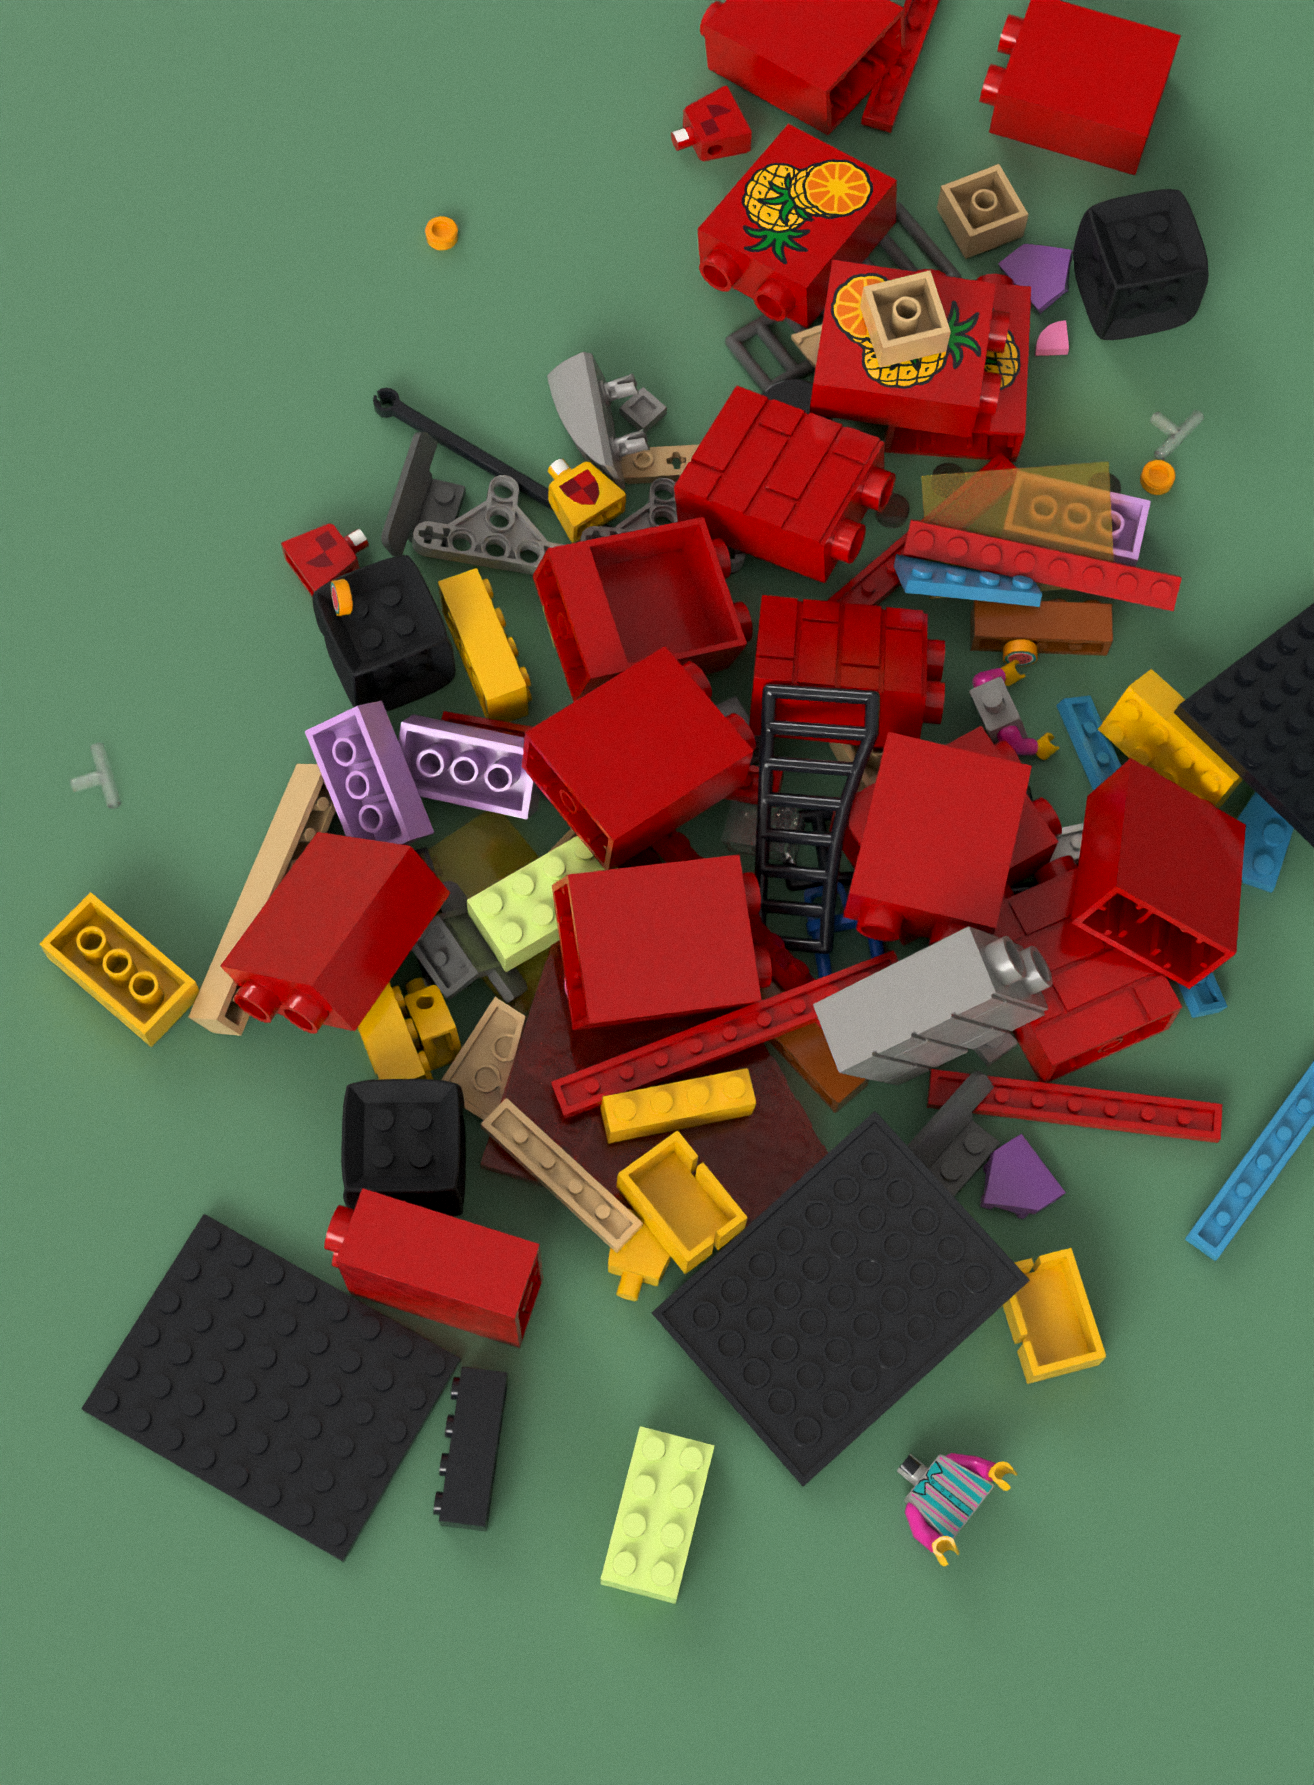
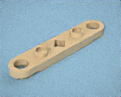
(656, 463)

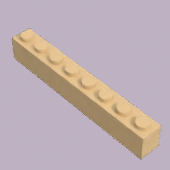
(300, 815)

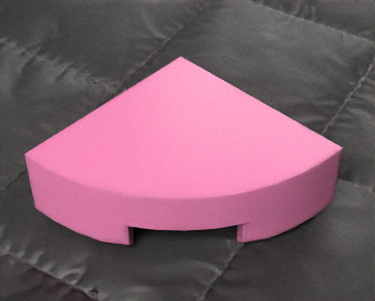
(1053, 340)

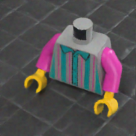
(1000, 714)
(948, 1496)

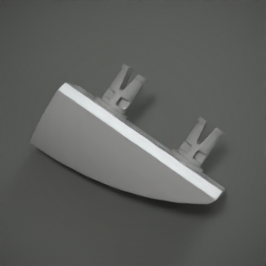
(586, 413)

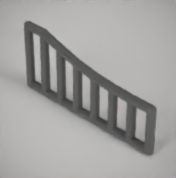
(761, 324)

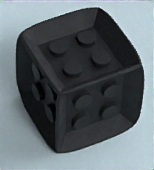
(1140, 264)
(393, 639)
(405, 1142)

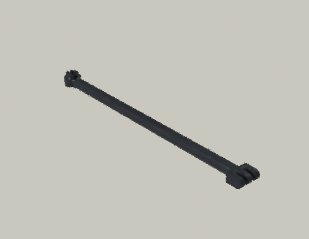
(458, 444)

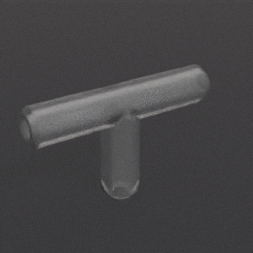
(1175, 433)
(101, 776)

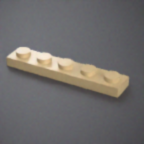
(561, 1175)

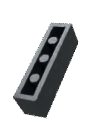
(473, 1449)

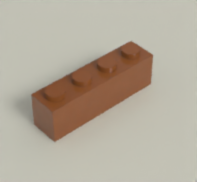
(1053, 626)
(812, 1059)

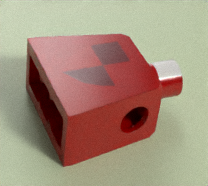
(714, 127)
(323, 555)

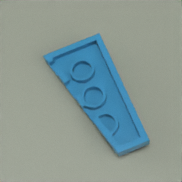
(953, 581)
(1265, 843)

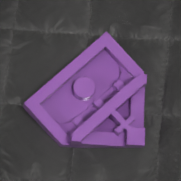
(1041, 268)
(1018, 1180)

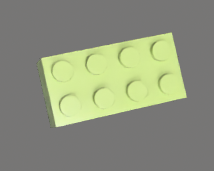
(519, 910)
(657, 1515)

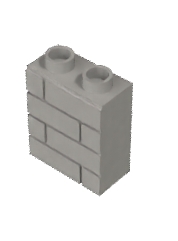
(934, 1006)

